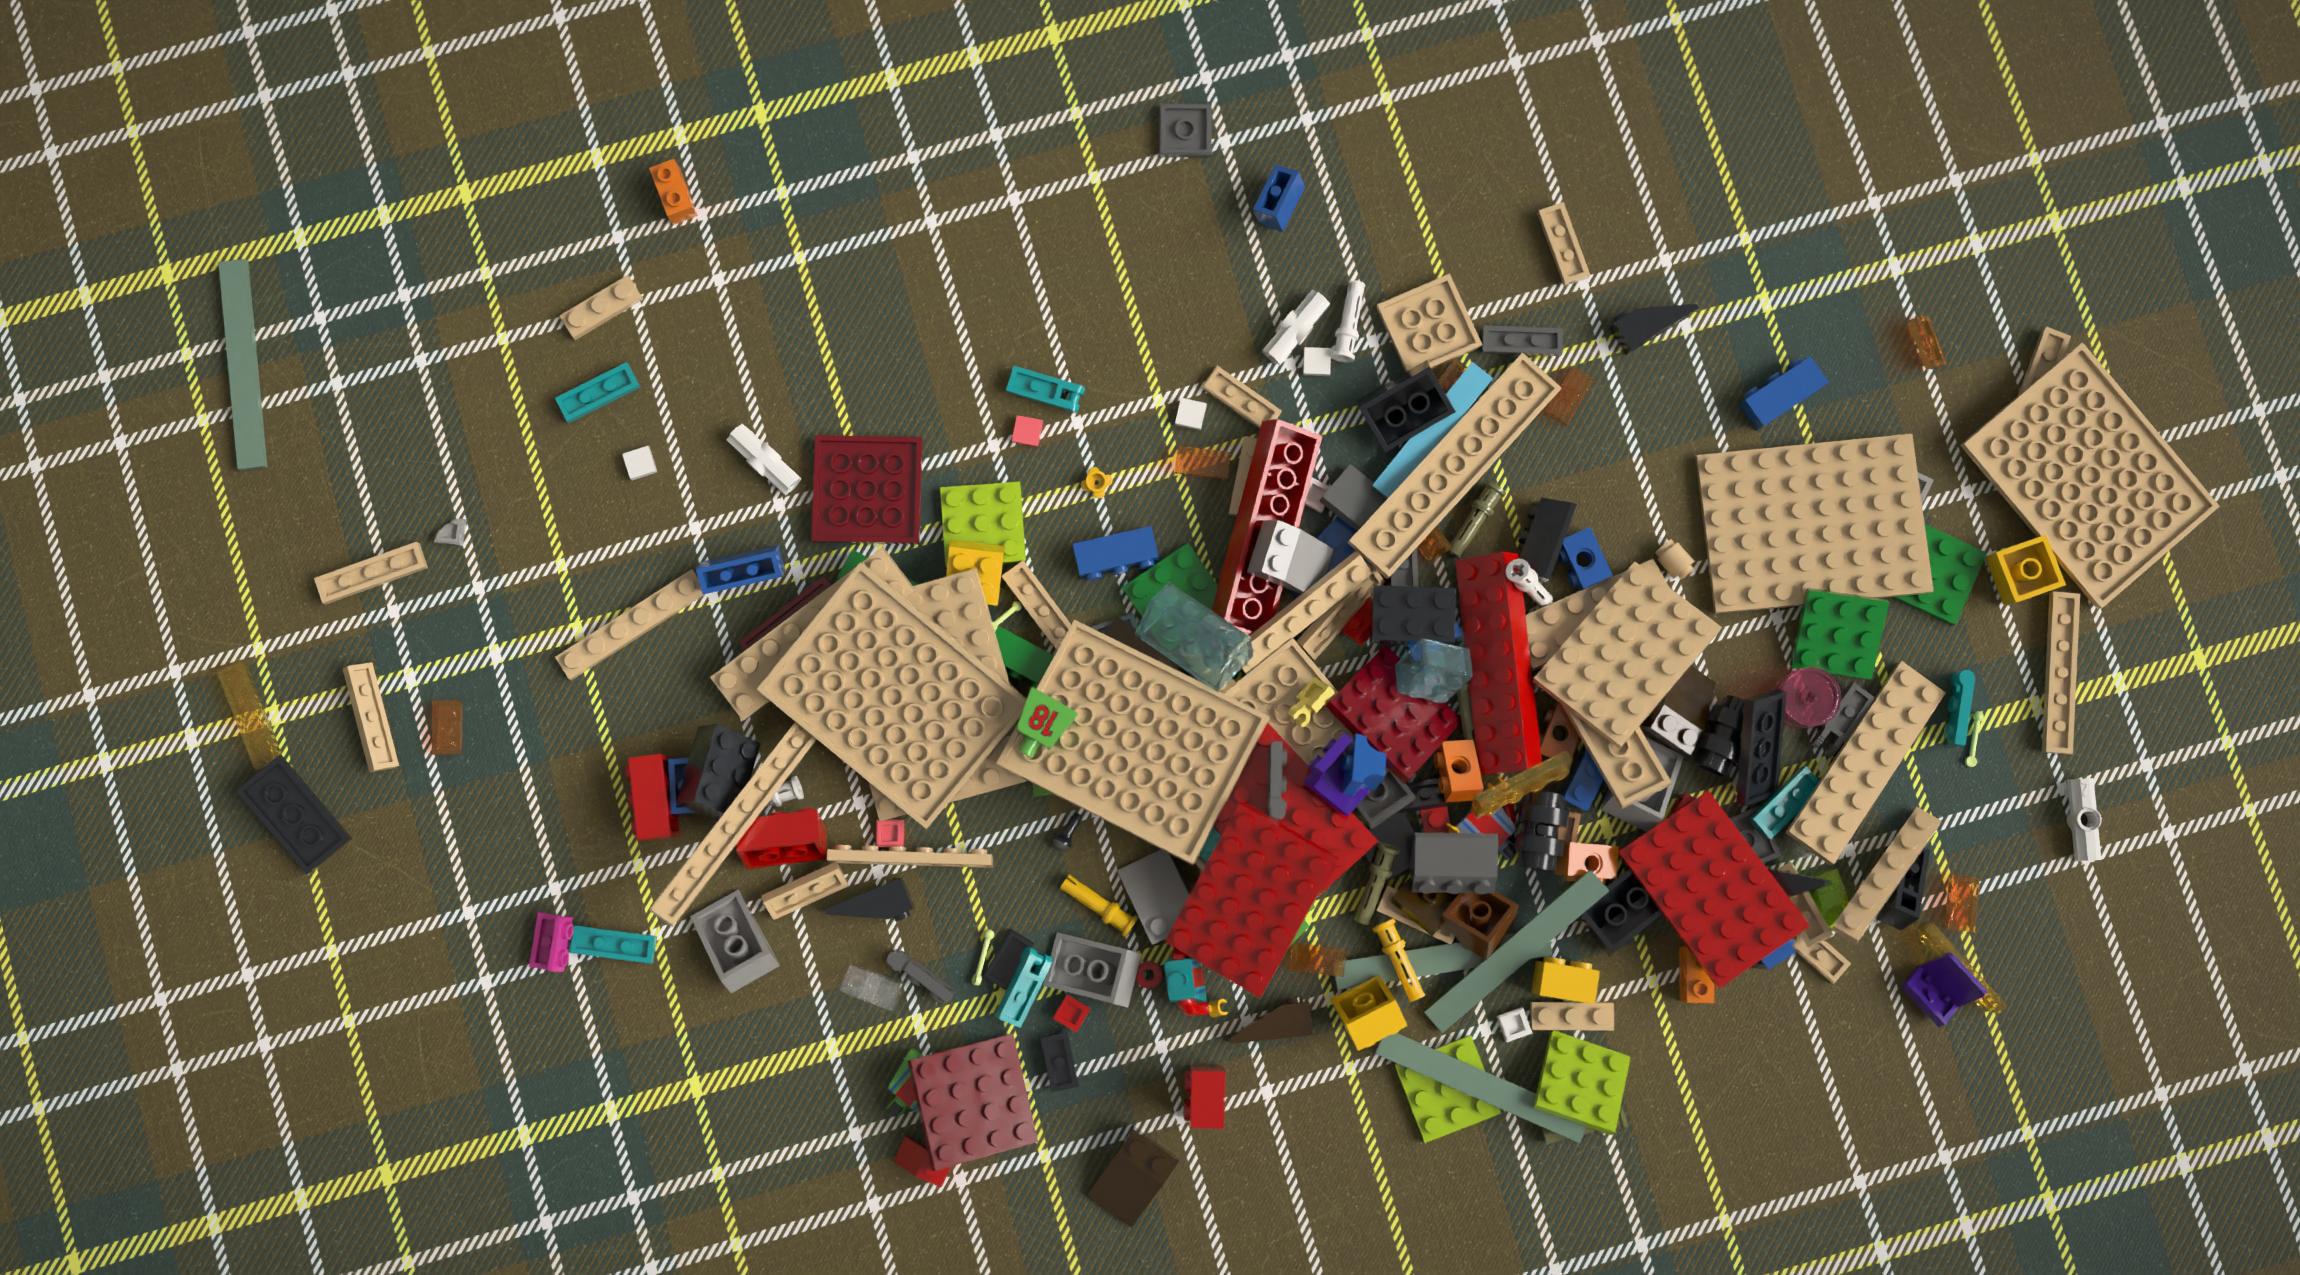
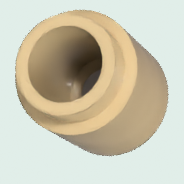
(1675, 559)

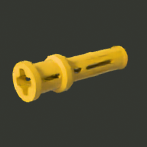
(1110, 912)
(1413, 991)

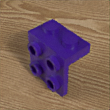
(1328, 778)
(1942, 987)

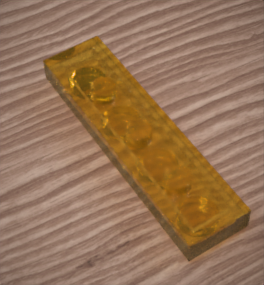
(249, 714)
(1521, 784)
(1935, 939)

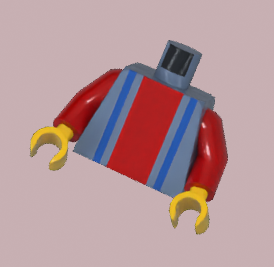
(1498, 823)

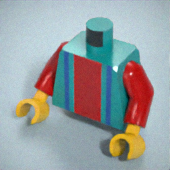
(1187, 986)

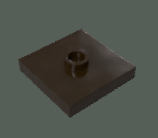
(1423, 908)

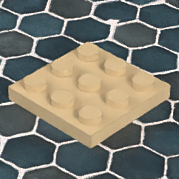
(1429, 324)

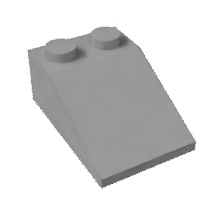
(1289, 556)
(1651, 810)
(1155, 893)
(734, 941)
(1092, 969)

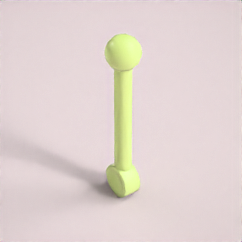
(1016, 606)
(1971, 761)
(976, 979)

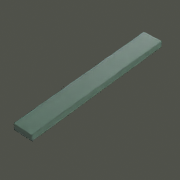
(242, 365)
(1516, 950)
(1423, 960)
(1473, 1082)

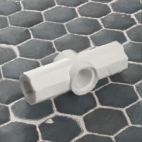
(1296, 327)
(764, 459)
(2085, 838)

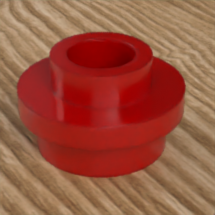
(1157, 974)

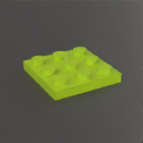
(985, 516)
(1582, 1082)
(1439, 1107)

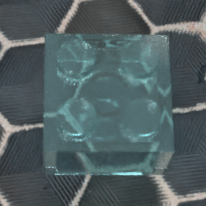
(1433, 671)

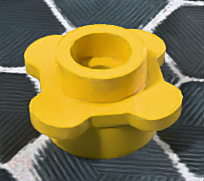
(1097, 490)

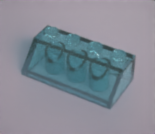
(1194, 637)

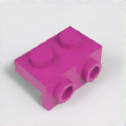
(551, 942)

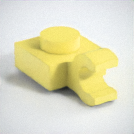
(1311, 698)

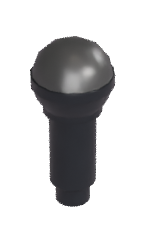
(1063, 840)

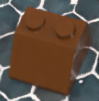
(1480, 920)

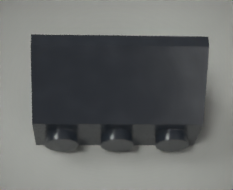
(1406, 406)
(1545, 535)
(1621, 913)

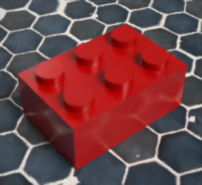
(651, 798)
(784, 839)
(1206, 1096)

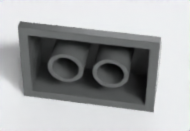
(1454, 863)

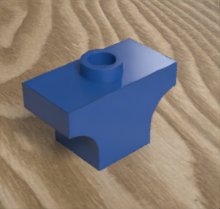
(1362, 766)

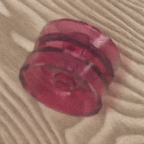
(1821, 692)

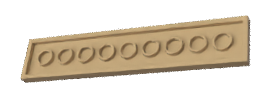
(1454, 466)

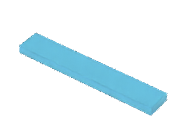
(1461, 396)

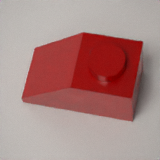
(915, 1159)

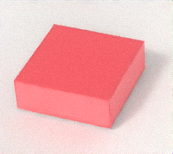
(1027, 431)
(890, 833)

